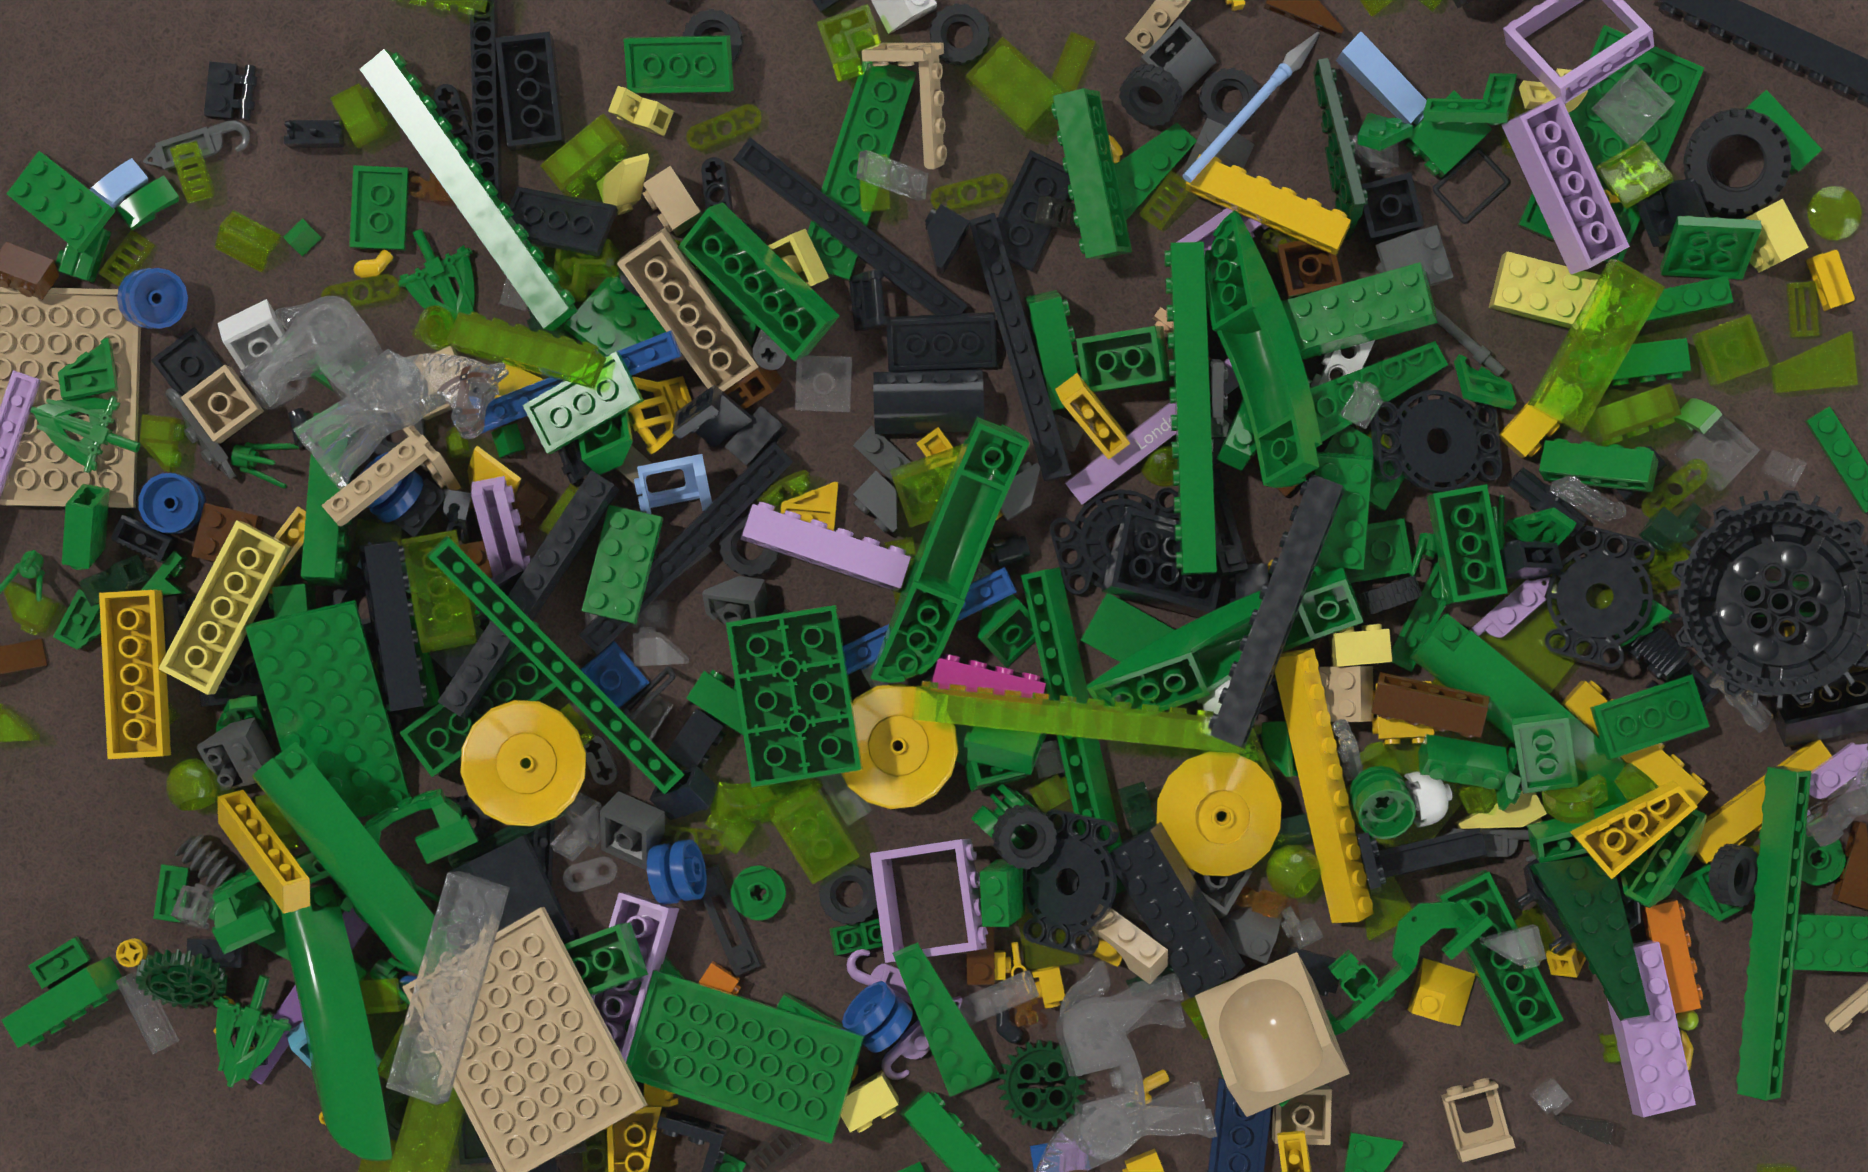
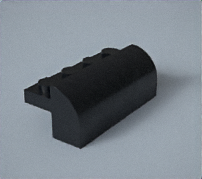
(927, 400)

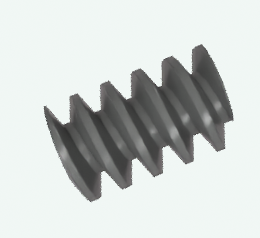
(768, 353)
(205, 861)

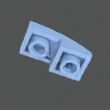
(120, 183)

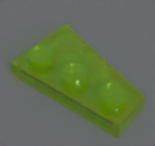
(1820, 367)

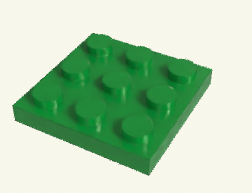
(1710, 247)
(613, 318)

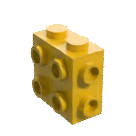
(1395, 729)

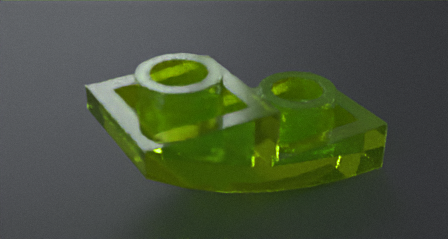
(793, 484)
(1634, 782)

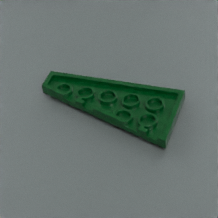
(1340, 153)
(1598, 925)

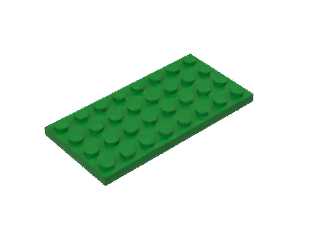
(1674, 76)
(331, 702)
(743, 1056)

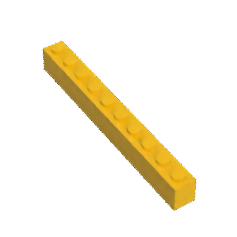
(1323, 786)

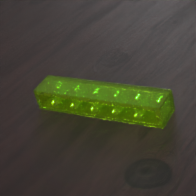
(527, 349)

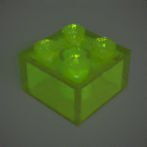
(1730, 350)

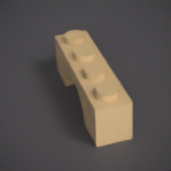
(1139, 950)

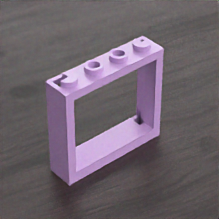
(1589, 72)
(888, 904)

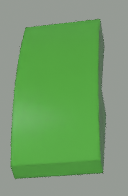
(1698, 415)

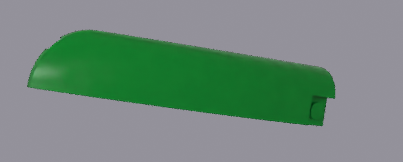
(1262, 354)
(950, 551)
(1201, 653)
(1470, 664)
(348, 853)
(336, 1026)

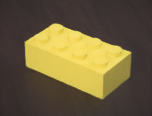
(1540, 289)

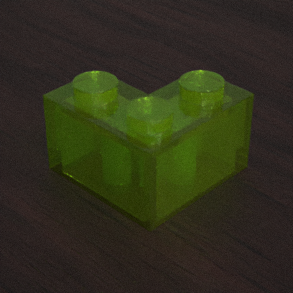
(845, 36)
(577, 268)

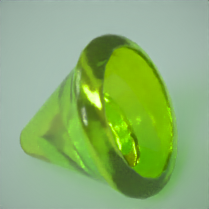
(434, 327)
(1159, 465)

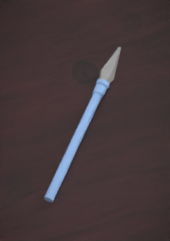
(1293, 61)

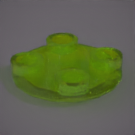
(1834, 213)

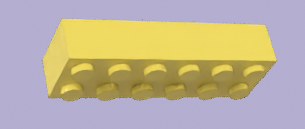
(224, 607)

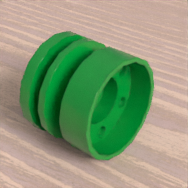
(1382, 802)
(986, 817)

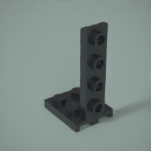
(1418, 855)
(698, 1131)

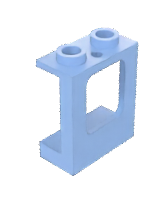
(695, 486)

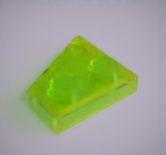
(1387, 908)

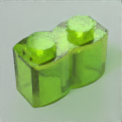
(359, 115)

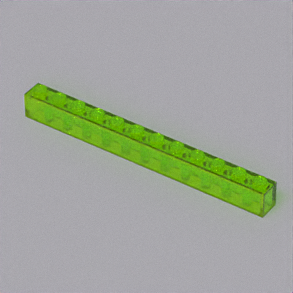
(1067, 717)

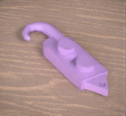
(1513, 609)
(1837, 770)
(883, 972)
(912, 1046)

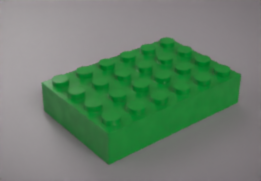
(794, 696)

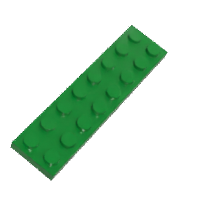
(868, 125)

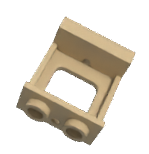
(1484, 1141)

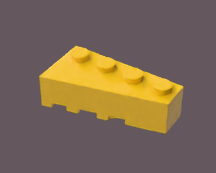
(1632, 828)
(632, 1140)

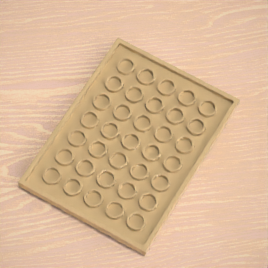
(41, 340)
(538, 1053)

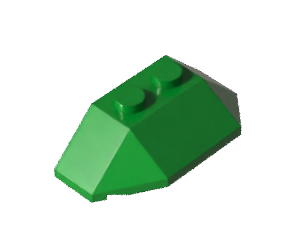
(1661, 865)

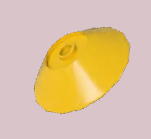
(495, 756)
(904, 776)
(1212, 785)

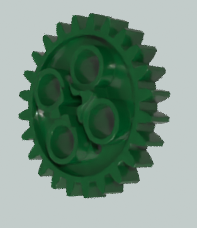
(181, 978)
(1042, 1109)

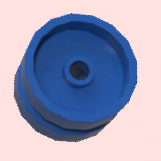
(168, 298)
(397, 498)
(156, 506)
(676, 872)
(877, 1016)

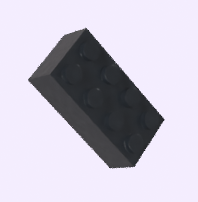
(530, 91)

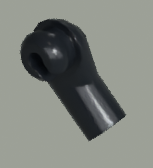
(1008, 1029)

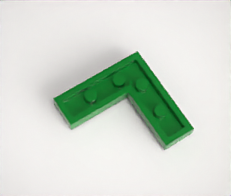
(1491, 109)

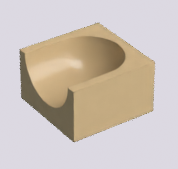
(1271, 1034)

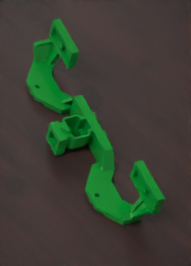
(452, 835)
(1411, 933)

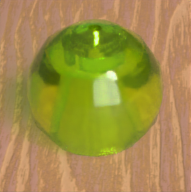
(192, 785)
(1293, 871)

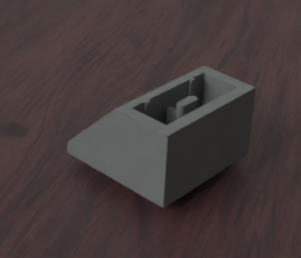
(1180, 54)
(1021, 491)
(880, 499)
(236, 753)

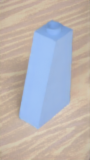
(1382, 79)

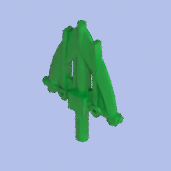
(438, 273)
(55, 419)
(238, 1061)

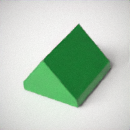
(302, 237)
(508, 440)

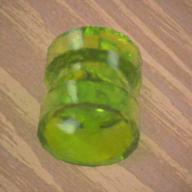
(1611, 1051)

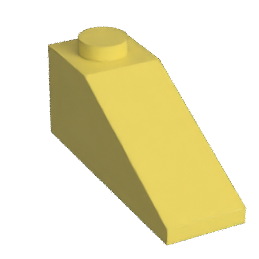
(624, 183)
(1525, 812)

